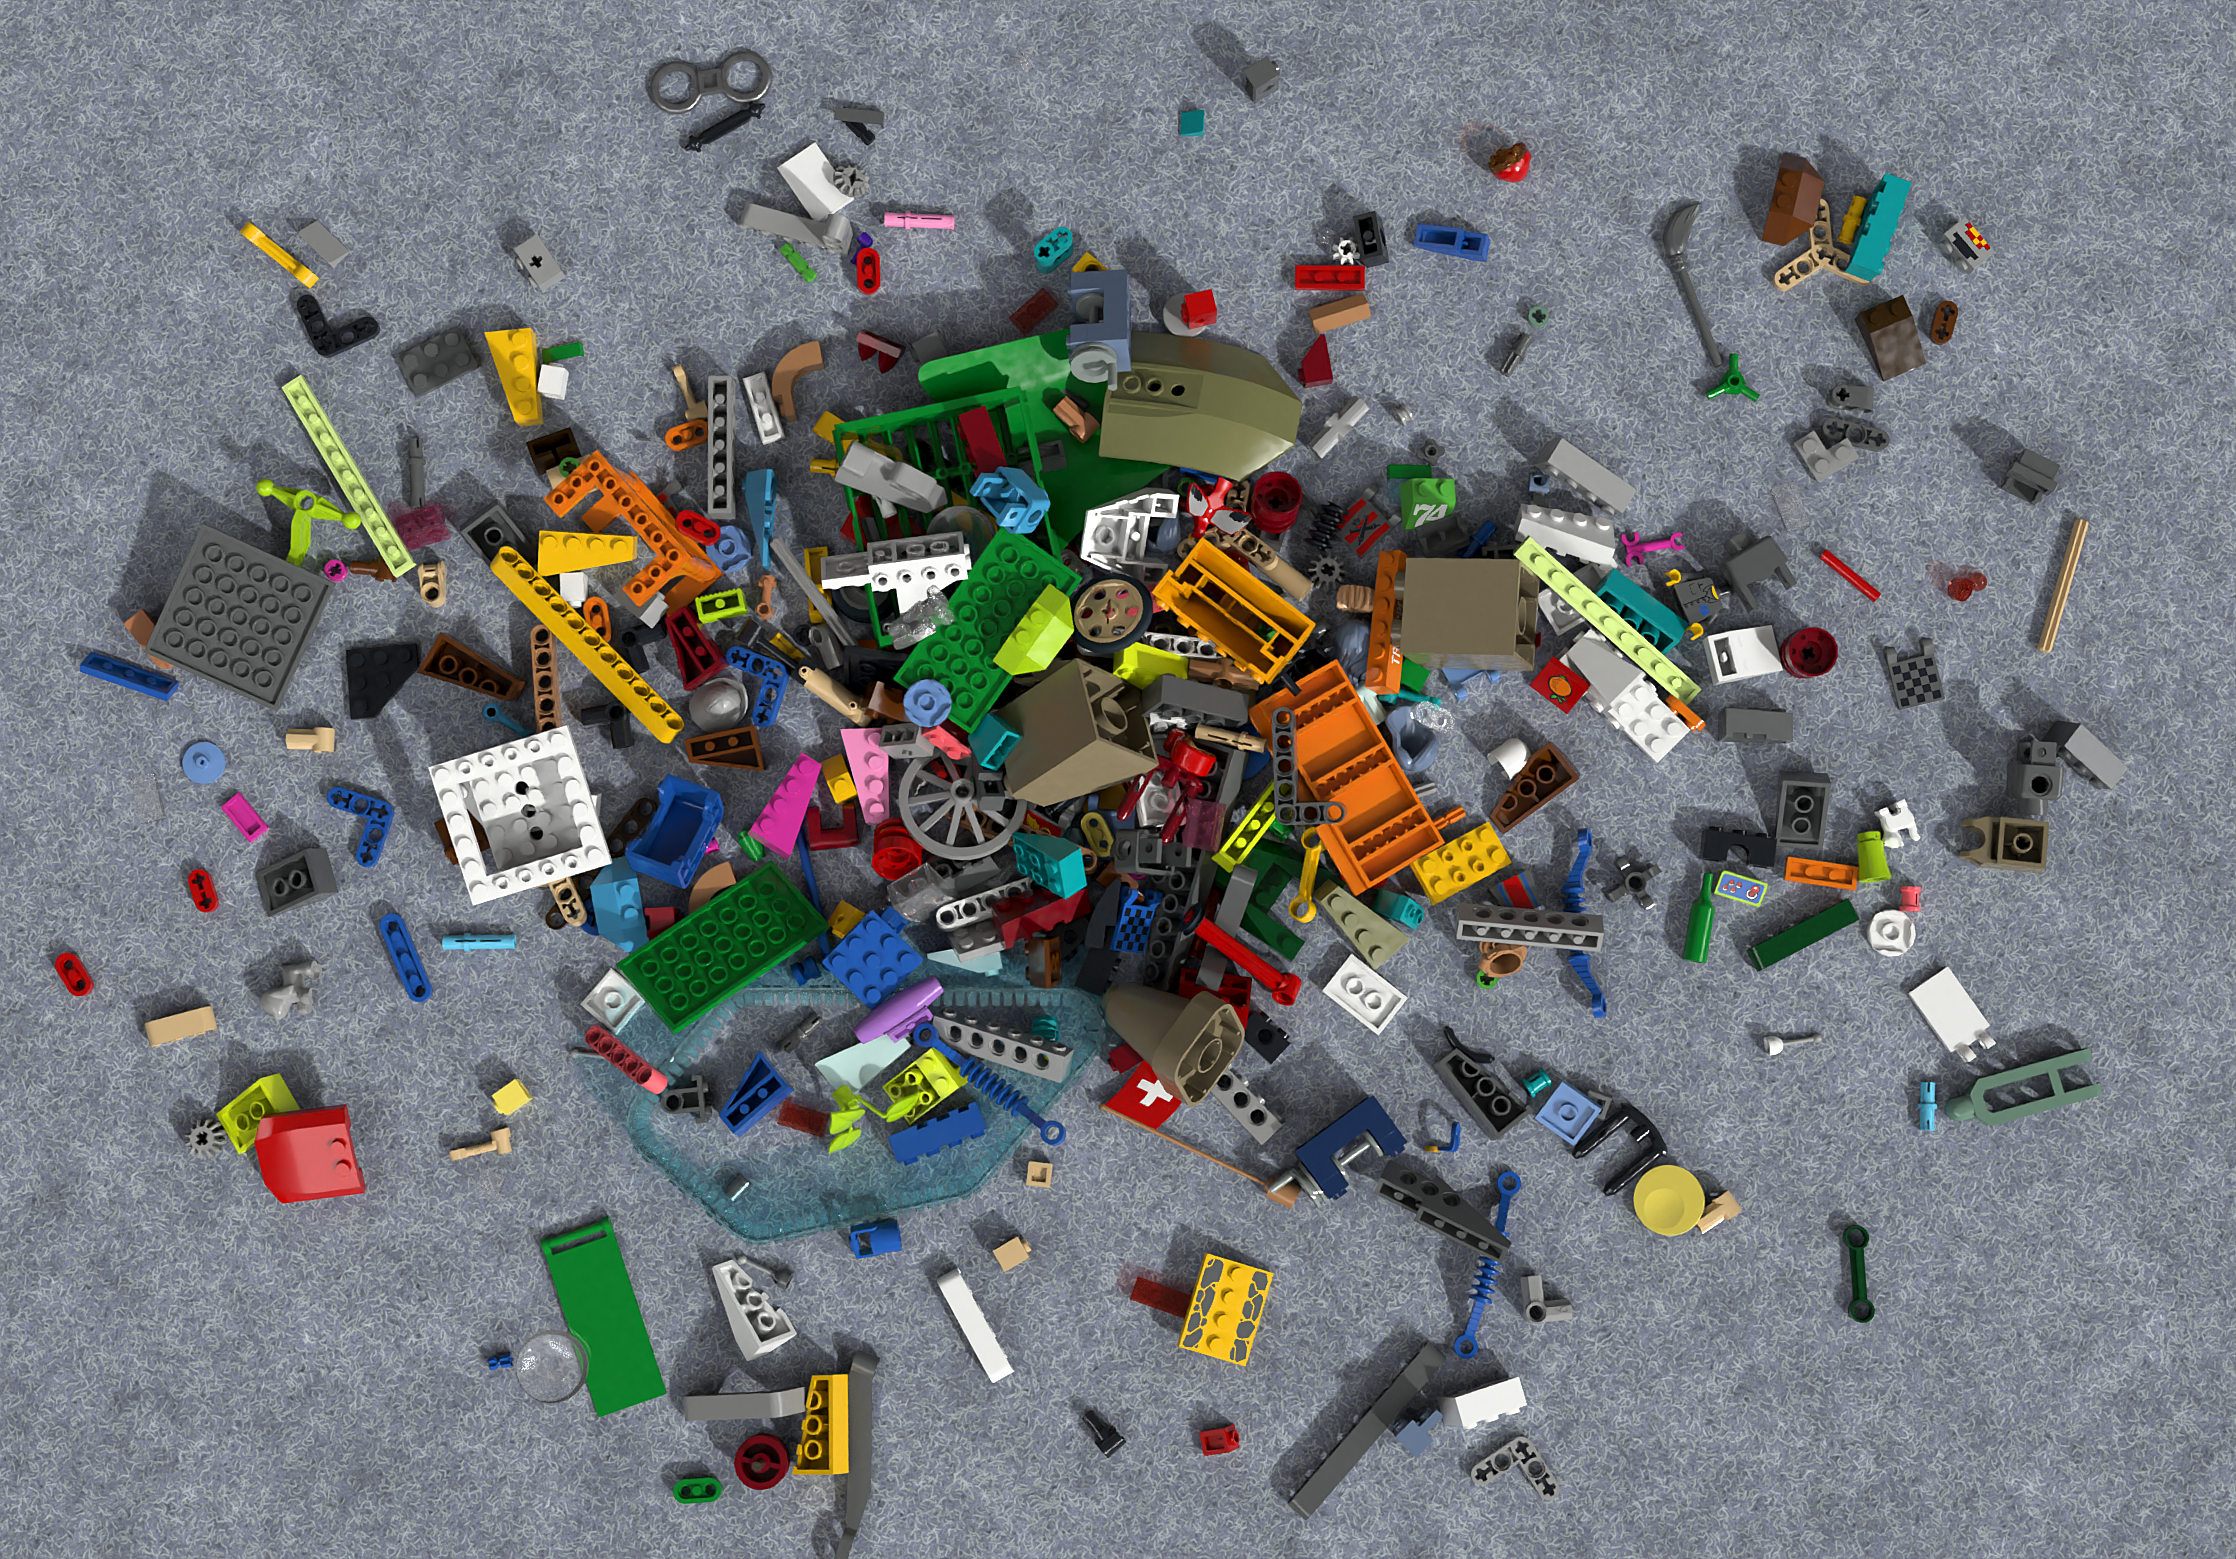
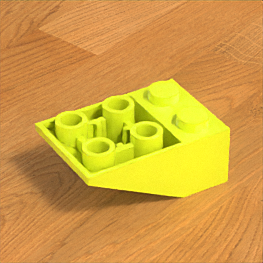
(932, 1076)

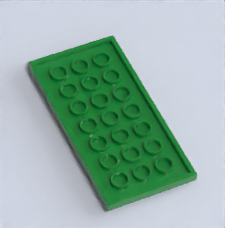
(986, 612)
(722, 947)

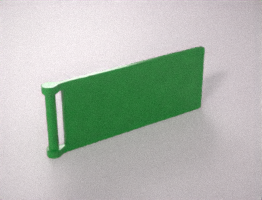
(605, 1318)

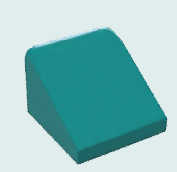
(1192, 123)

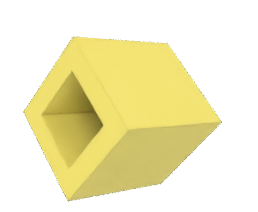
(511, 1097)

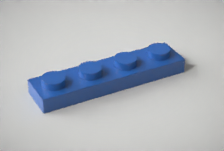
(129, 676)

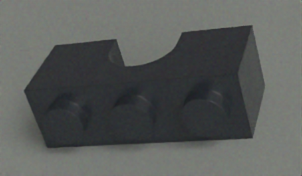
(1759, 848)

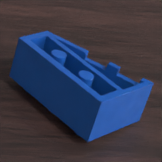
(755, 1096)

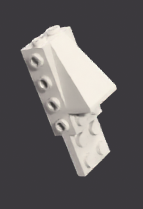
(909, 573)
(1623, 695)

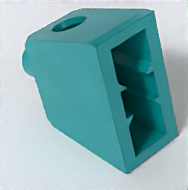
(993, 741)

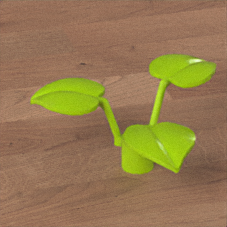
(850, 1113)

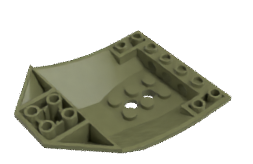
(1225, 423)

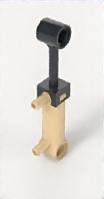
(808, 675)

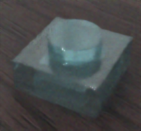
(1393, 491)

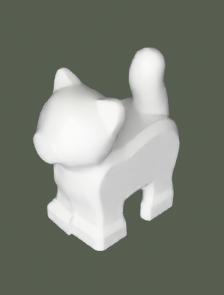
(1891, 823)

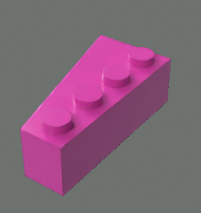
(784, 813)

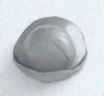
(719, 704)

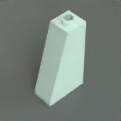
(862, 1062)

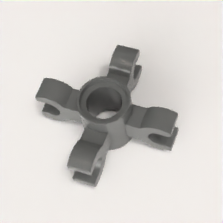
(1626, 871)

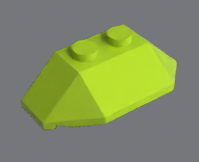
(1038, 634)

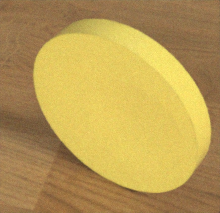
(1669, 1200)

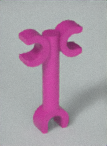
(1634, 549)

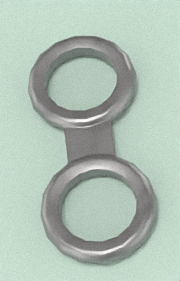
(710, 82)

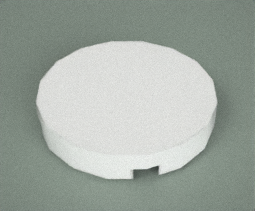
(1883, 934)

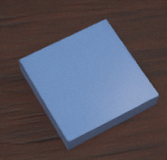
(1568, 1112)

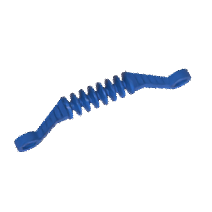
(1573, 887)
(991, 1084)
(1487, 1270)

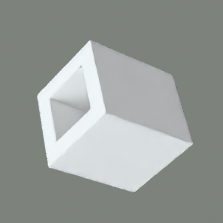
(553, 381)
(574, 588)

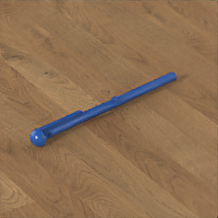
(806, 866)

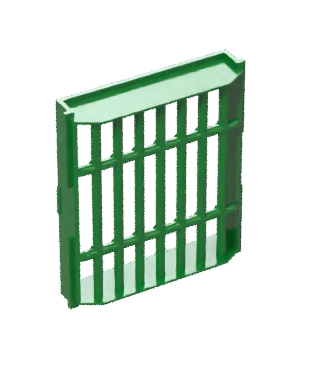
(930, 416)

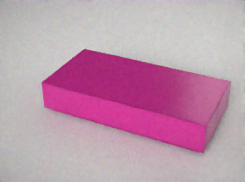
(244, 817)

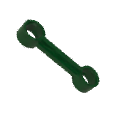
(1858, 1274)

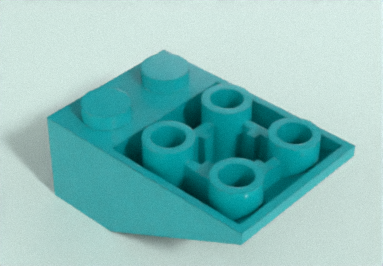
(1050, 862)

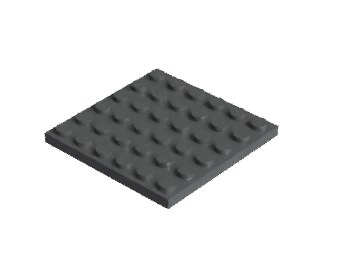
(239, 617)

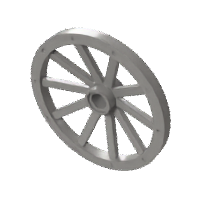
(960, 803)

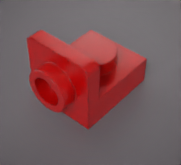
(1219, 1440)

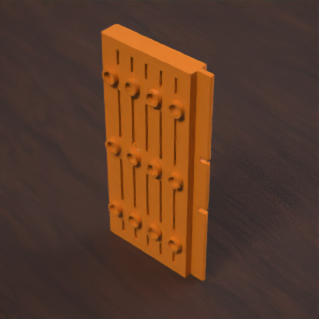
(1350, 763)

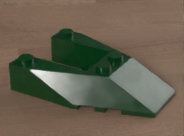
(1275, 868)

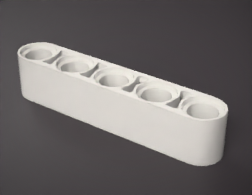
(974, 1325)

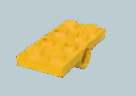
(1460, 863)

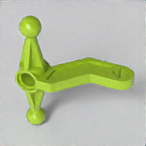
(301, 522)

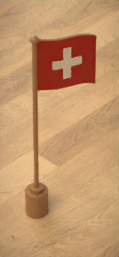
(1149, 1106)

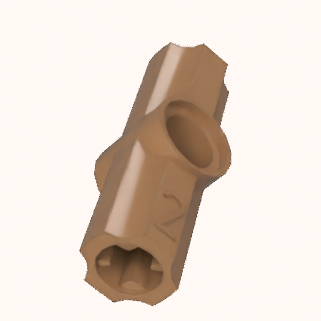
(1221, 673)

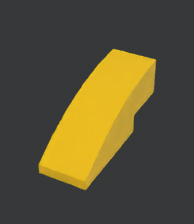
(813, 569)

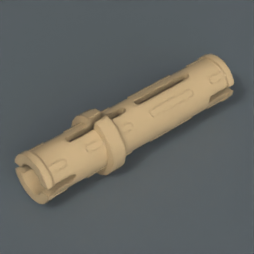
(1240, 740)

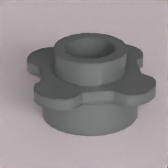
(1437, 452)

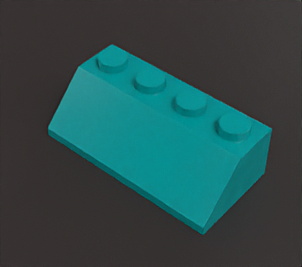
(1641, 611)

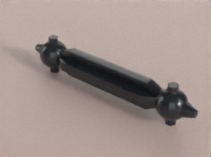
(724, 127)

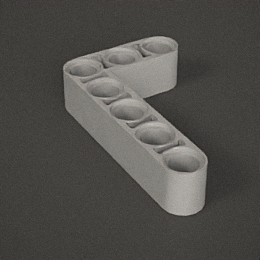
(829, 236)
(746, 1404)

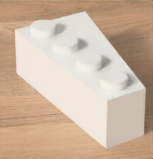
(1568, 533)

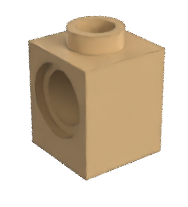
(1012, 1253)

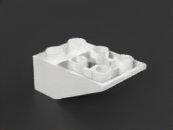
(1742, 654)

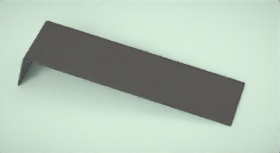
(860, 116)

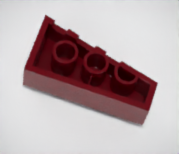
(1035, 911)

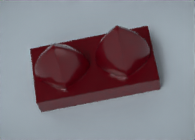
(888, 350)

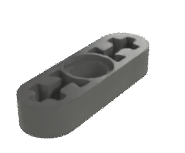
(1870, 444)

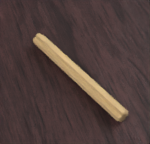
(2063, 585)

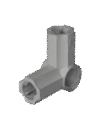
(1549, 1310)

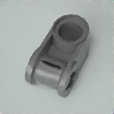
(1855, 398)

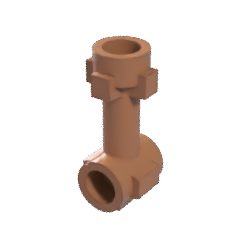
(764, 609)

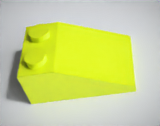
(244, 1113)

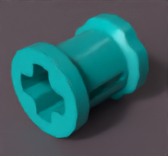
(1536, 1082)

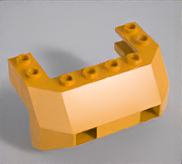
(1237, 615)

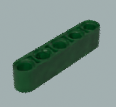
(1803, 934)

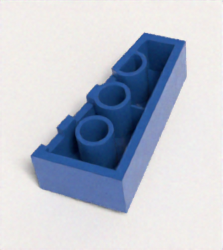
(938, 1132)

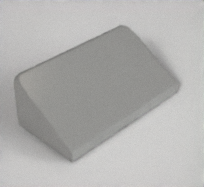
(324, 243)

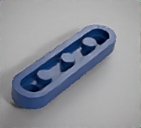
(406, 957)

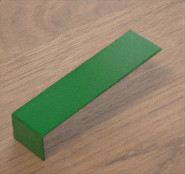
(562, 352)
(1408, 471)

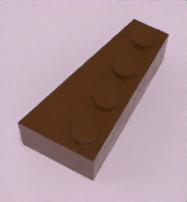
(466, 667)
(884, 703)

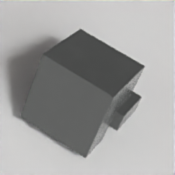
(2030, 477)

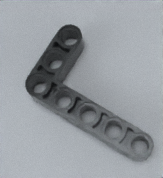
(1291, 777)
(1228, 919)

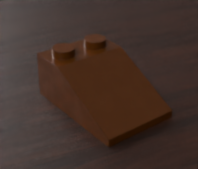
(1044, 961)

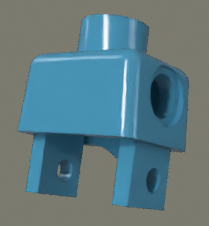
(1018, 504)

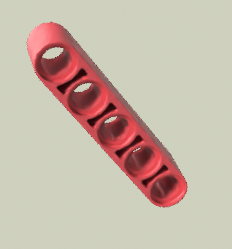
(626, 1059)

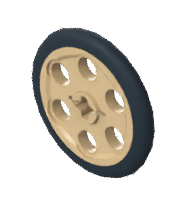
(1135, 626)

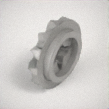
(842, 181)

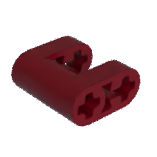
(833, 837)

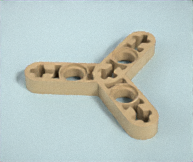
(1811, 257)
(1241, 537)
(575, 900)

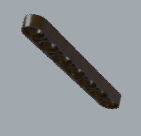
(618, 833)

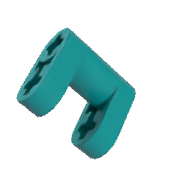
(1047, 253)

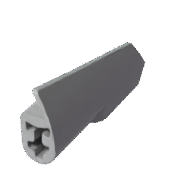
(889, 479)

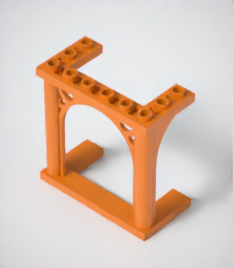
(632, 499)

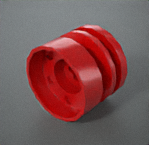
(894, 850)

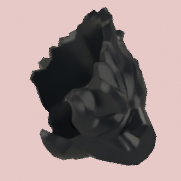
(1313, 658)

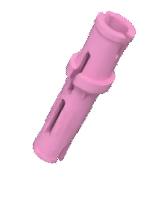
(919, 220)

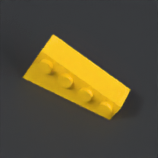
(518, 370)
(577, 550)
(825, 1428)

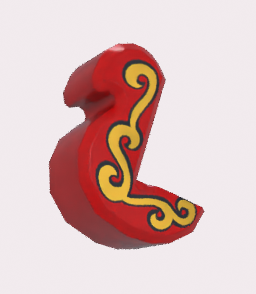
(1186, 754)

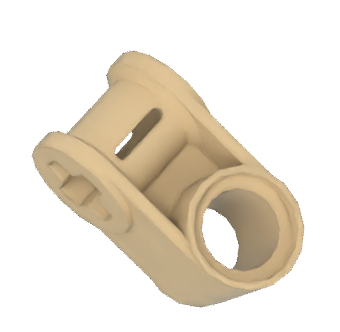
(432, 578)

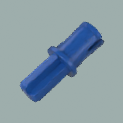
(1478, 540)

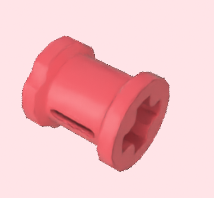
(1910, 898)

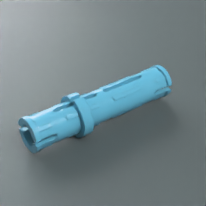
(470, 942)

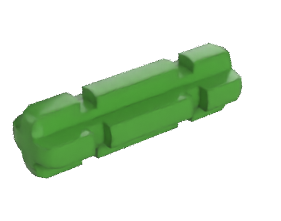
(798, 262)

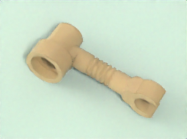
(696, 410)
(499, 1142)

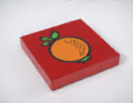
(1560, 685)

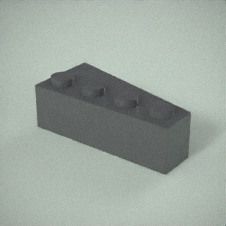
(1194, 702)
(1481, 1094)

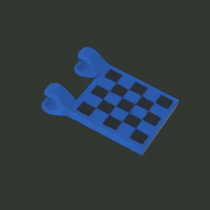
(1134, 921)

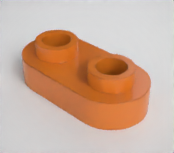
(688, 434)
(598, 620)
(1692, 721)

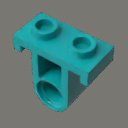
(1398, 908)

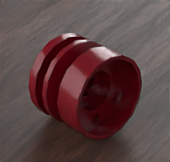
(1275, 502)
(1822, 653)

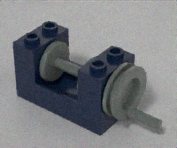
(1320, 1171)

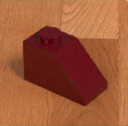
(1316, 365)

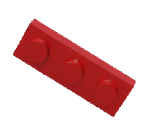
(1329, 278)

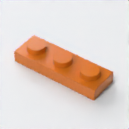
(1820, 873)

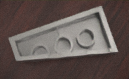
(1585, 476)

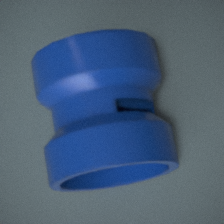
(805, 970)

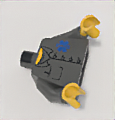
(1697, 599)

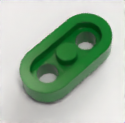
(698, 1490)

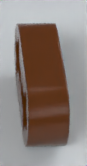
(1938, 321)

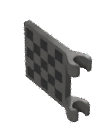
(1915, 679)

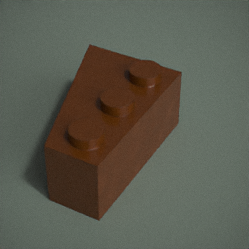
(728, 748)

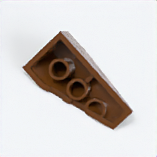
(1539, 781)

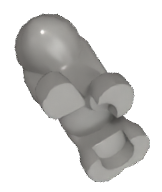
(279, 1000)

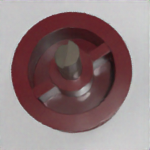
(762, 1461)

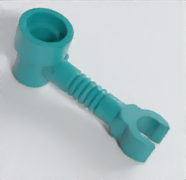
(1413, 697)

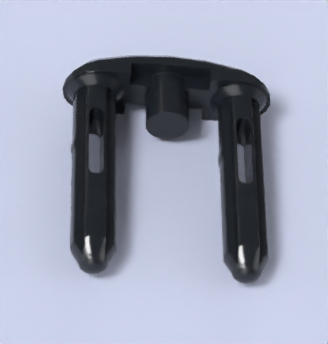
(1644, 1129)

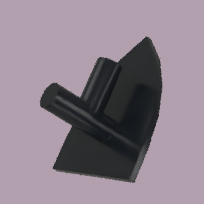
(1285, 680)

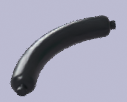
(1455, 1043)

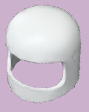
(1511, 755)

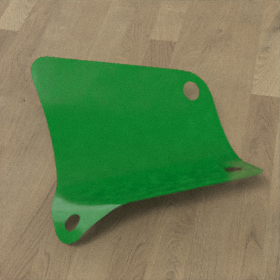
(1043, 370)

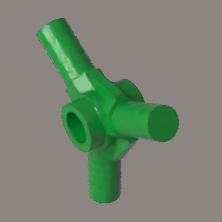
(1732, 382)

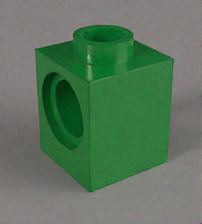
(1413, 676)

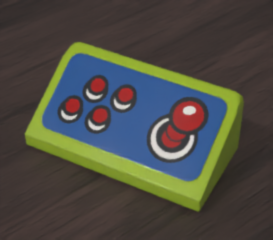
(1740, 888)

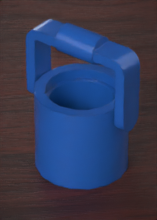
(884, 1238)

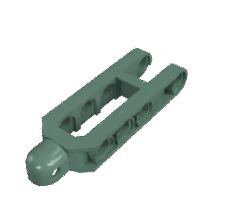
(1973, 1104)

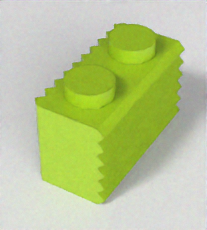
(721, 606)

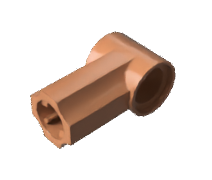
(1081, 424)

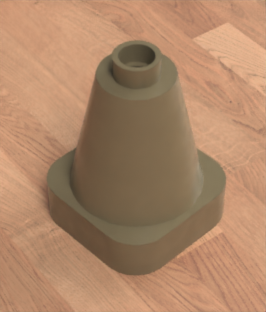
(1178, 1036)

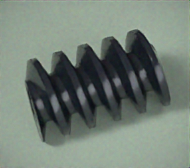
(1327, 526)

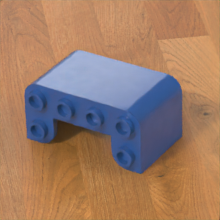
(677, 832)

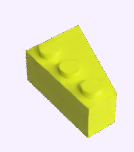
(1144, 664)

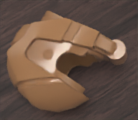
(1506, 957)

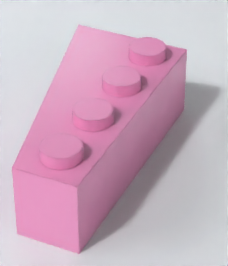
(870, 772)

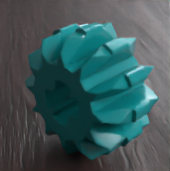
(1047, 1027)

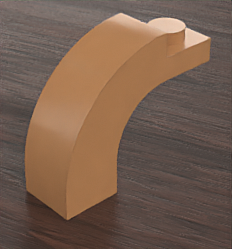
(790, 369)
(711, 884)

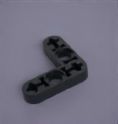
(334, 337)

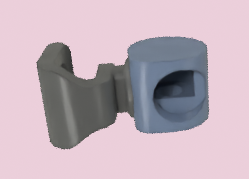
(1538, 487)

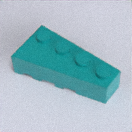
(1878, 227)

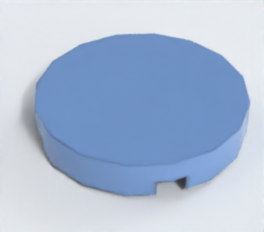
(731, 549)
(927, 703)

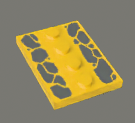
(1225, 1309)

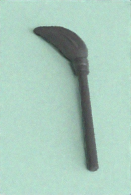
(1675, 242)

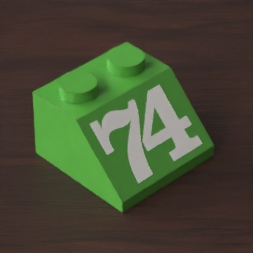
(1426, 500)

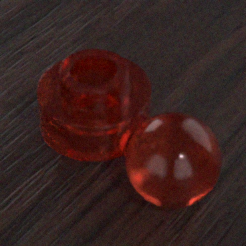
(1961, 588)

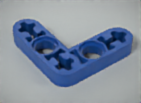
(770, 681)
(374, 821)

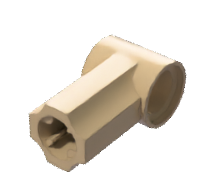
(316, 740)
(1718, 1210)

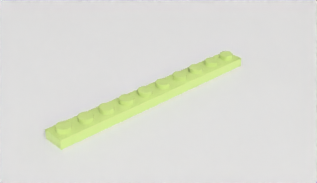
(349, 476)
(1606, 620)

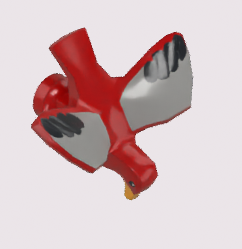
(1207, 508)

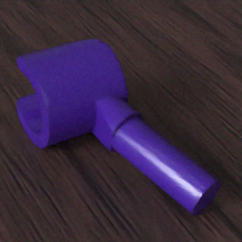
(865, 242)

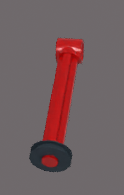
(1284, 985)

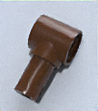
(376, 568)

